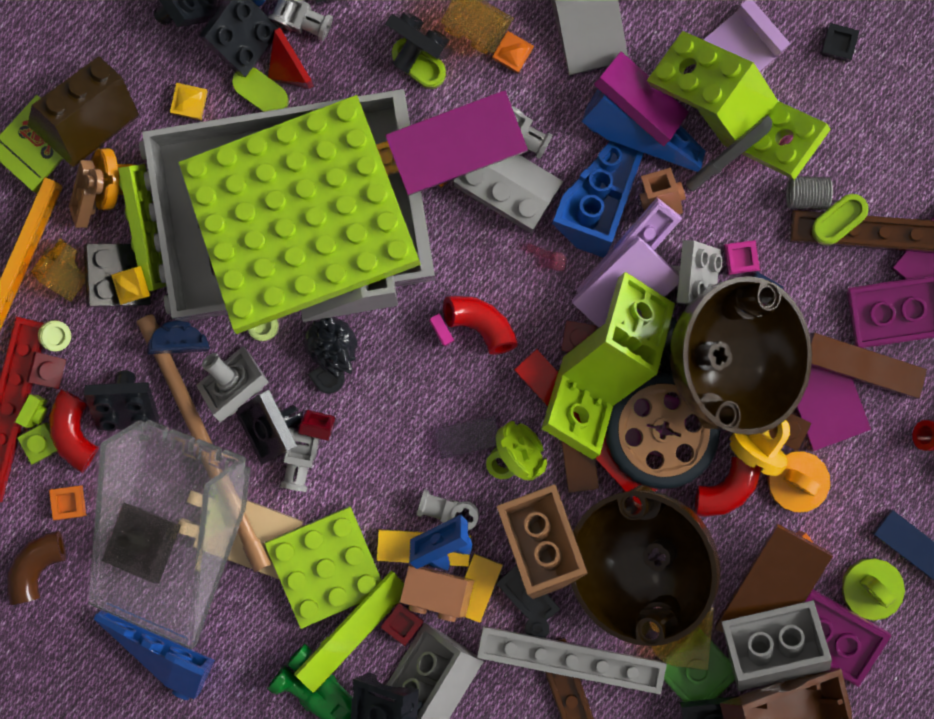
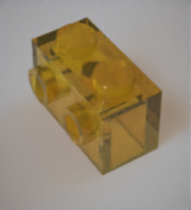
(478, 22)

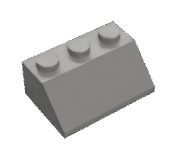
(512, 189)
(776, 645)
(439, 670)

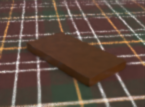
(778, 576)

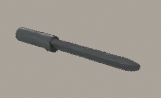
(715, 166)

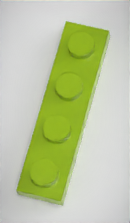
(140, 222)

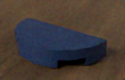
(177, 338)

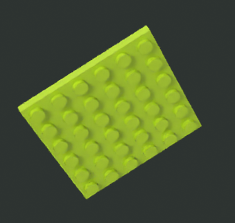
(298, 214)

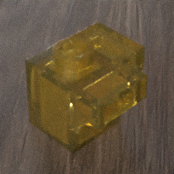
(58, 270)

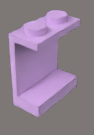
(750, 35)

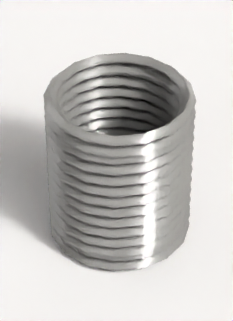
(809, 193)

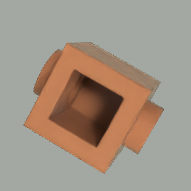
(662, 185)

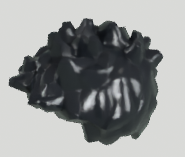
(331, 345)

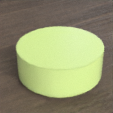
(266, 331)
(54, 335)

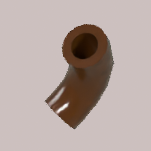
(28, 565)

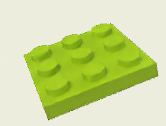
(324, 566)

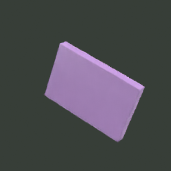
(638, 261)

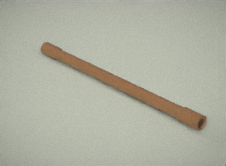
(251, 544)

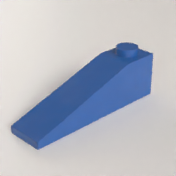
(614, 124)
(596, 201)
(168, 661)

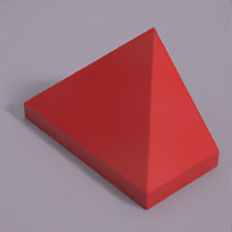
(285, 64)

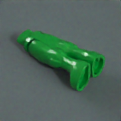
(327, 702)

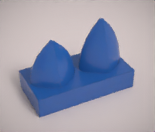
(435, 544)

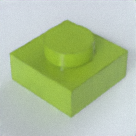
(32, 411)
(37, 443)

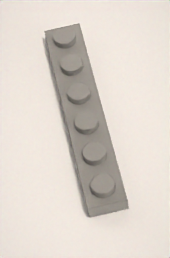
(571, 660)

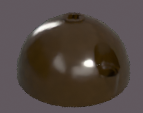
(741, 366)
(631, 576)

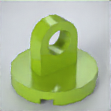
(519, 451)
(873, 589)

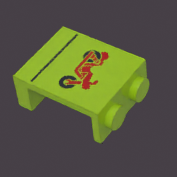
(26, 152)

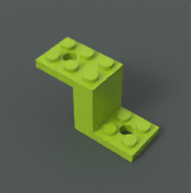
(733, 99)
(608, 365)

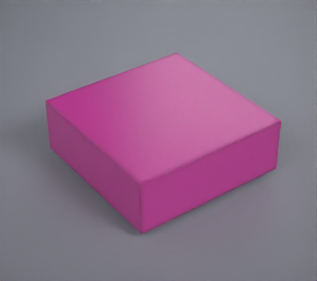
(741, 257)
(441, 330)

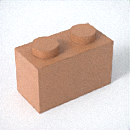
(437, 592)

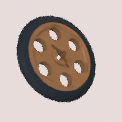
(632, 459)

